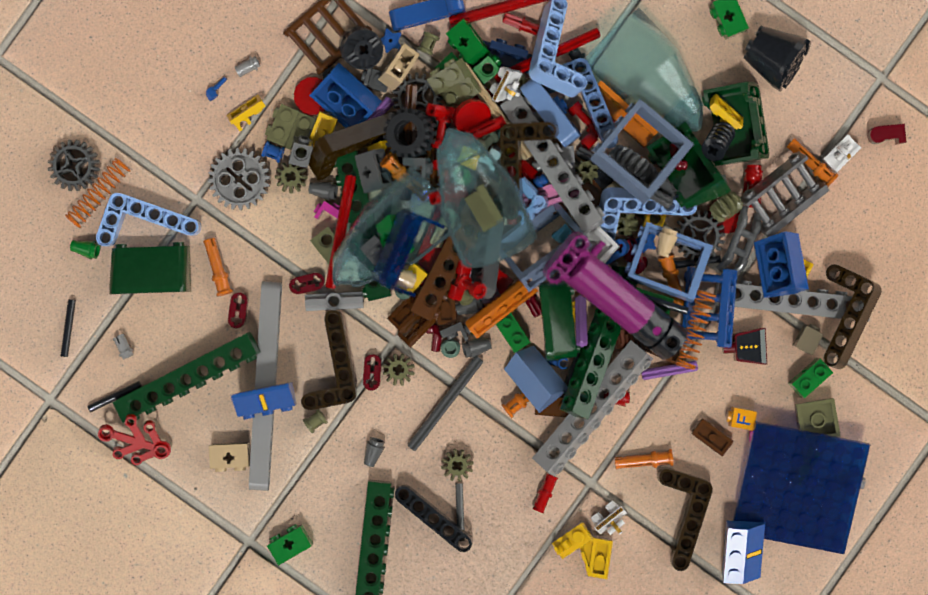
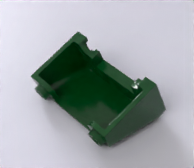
(751, 140)
(700, 180)
(150, 269)

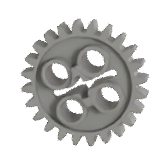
(250, 166)

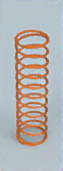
(69, 217)
(691, 366)

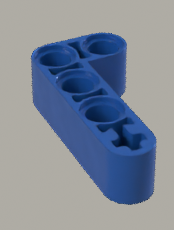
(424, 13)

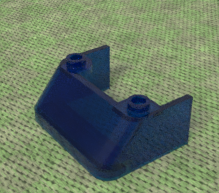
(398, 249)

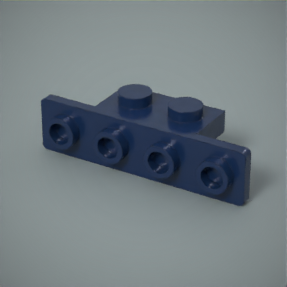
(508, 54)

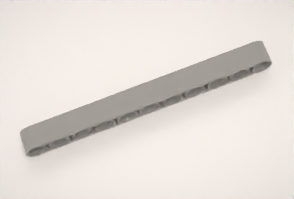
(265, 377)

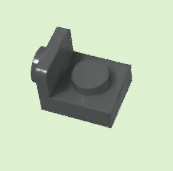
(371, 80)
(416, 163)
(372, 250)
(451, 331)

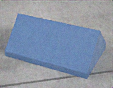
(535, 378)

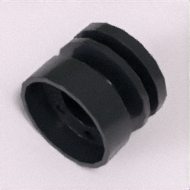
(350, 51)

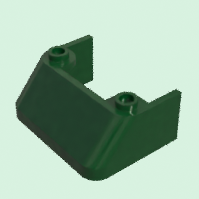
(558, 320)

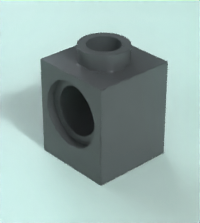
(298, 158)

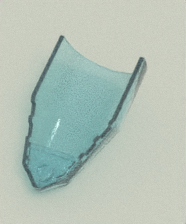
(646, 66)
(463, 168)
(406, 192)

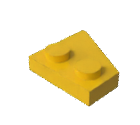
(597, 557)

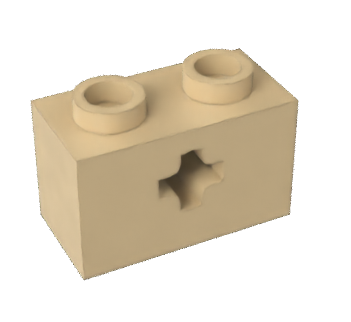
(398, 67)
(241, 455)

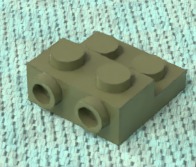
(454, 83)
(288, 124)
(818, 417)

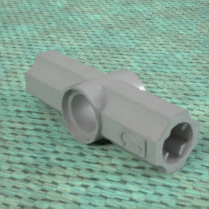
(347, 300)

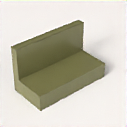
(484, 209)

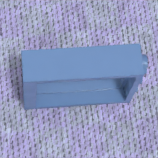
(682, 239)

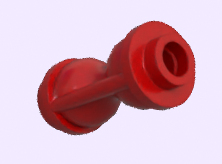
(752, 177)

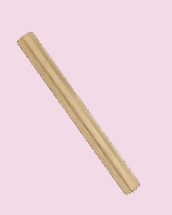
(496, 112)

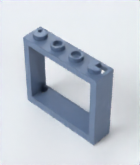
(619, 174)
(535, 271)

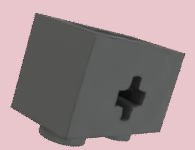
(372, 175)

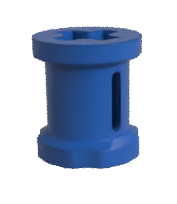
(273, 151)

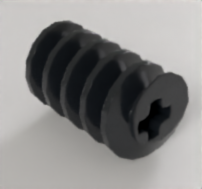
(718, 141)

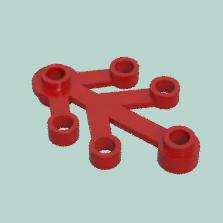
(136, 442)

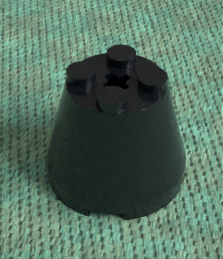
(776, 55)

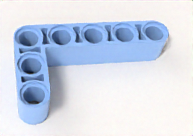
(543, 66)
(622, 204)
(145, 214)

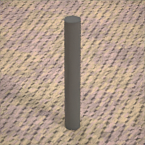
(460, 506)

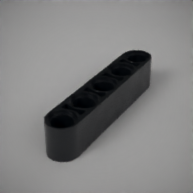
(424, 517)

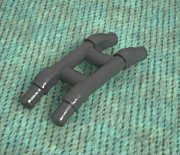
(740, 231)

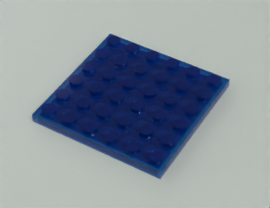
(802, 486)

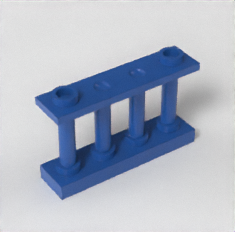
(727, 305)

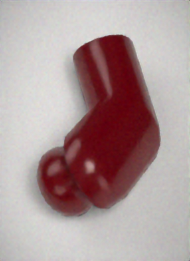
(682, 165)
(436, 338)

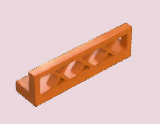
(637, 127)
(499, 308)

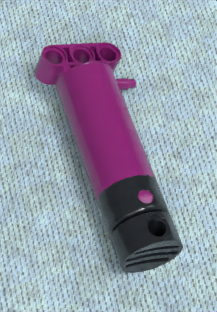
(615, 296)

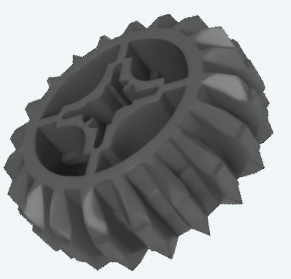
(402, 89)
(633, 163)
(58, 173)
(713, 224)

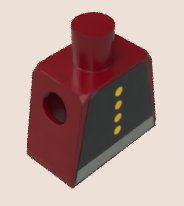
(749, 346)

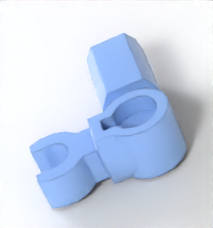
(538, 201)

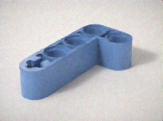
(550, 111)

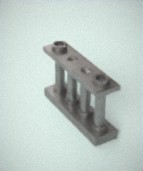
(799, 203)

